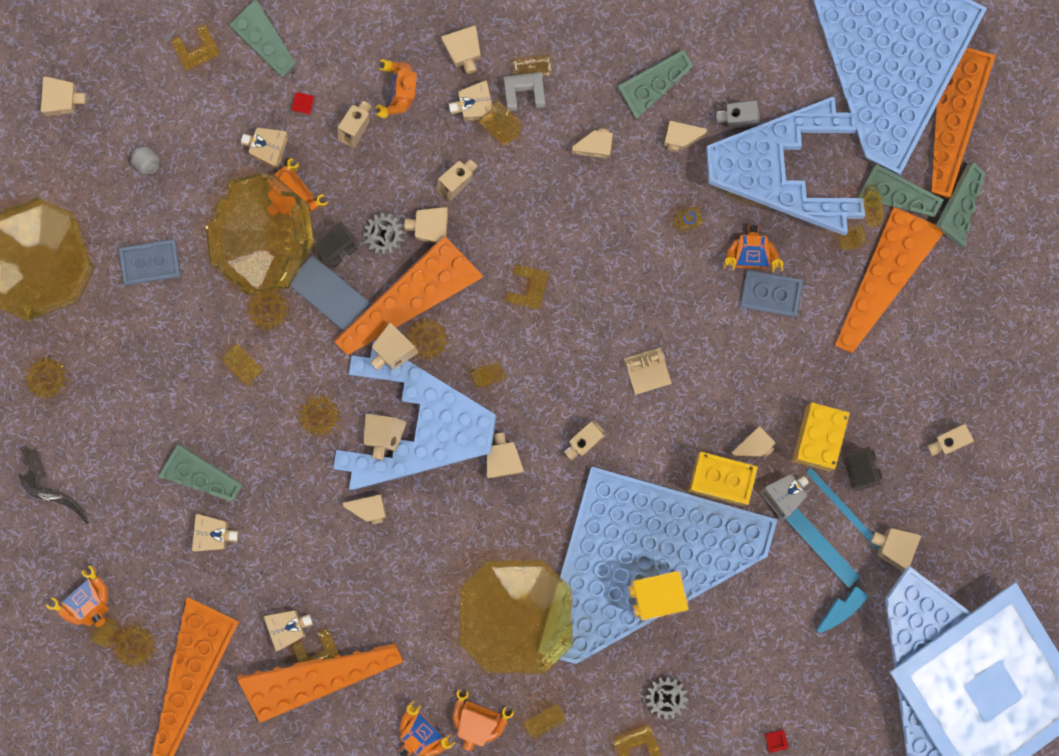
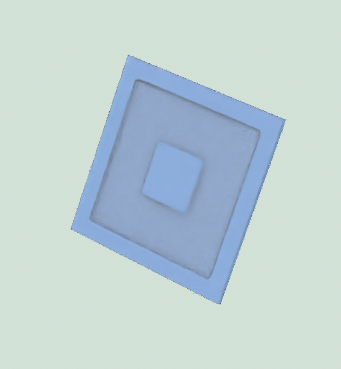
(987, 682)

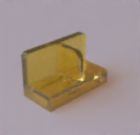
(501, 123)
(854, 239)
(242, 364)
(545, 721)

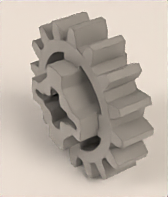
(389, 240)
(659, 704)

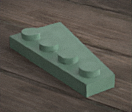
(259, 33)
(651, 84)
(901, 193)
(958, 211)
(193, 471)

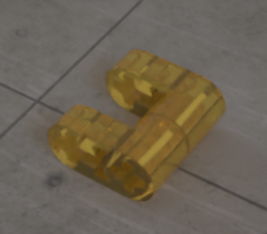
(200, 54)
(873, 203)
(536, 288)
(328, 642)
(636, 738)

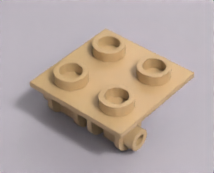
(647, 371)

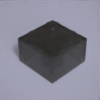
(336, 245)
(862, 469)

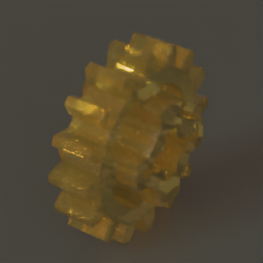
(262, 317)
(436, 338)
(48, 371)
(316, 403)
(139, 653)

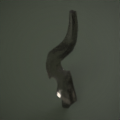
(31, 483)

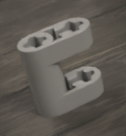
(524, 82)

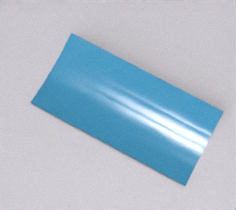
(819, 543)

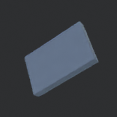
(149, 262)
(771, 293)

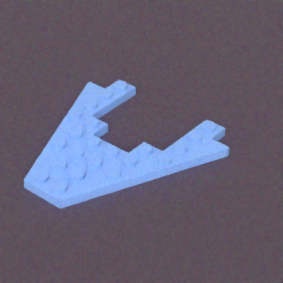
(755, 166)
(447, 428)

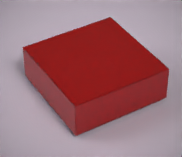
(303, 103)
(776, 741)

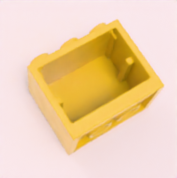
(820, 437)
(722, 479)
(658, 595)

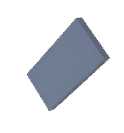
(329, 293)

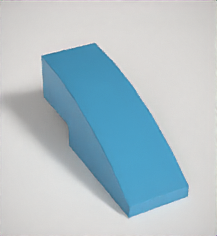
(842, 610)

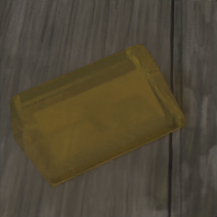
(533, 64)

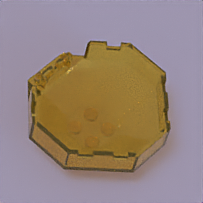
(260, 234)
(41, 259)
(516, 617)

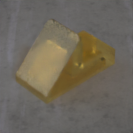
(488, 375)

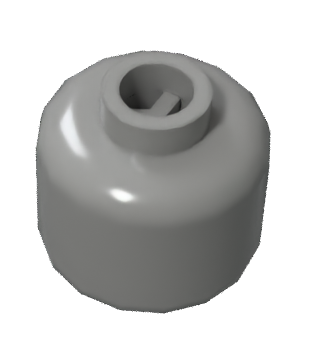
(145, 160)

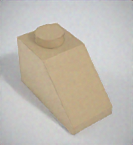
(682, 135)
(595, 144)
(755, 445)
(368, 509)

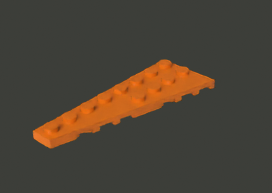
(956, 117)
(897, 256)
(428, 282)
(198, 652)
(290, 687)

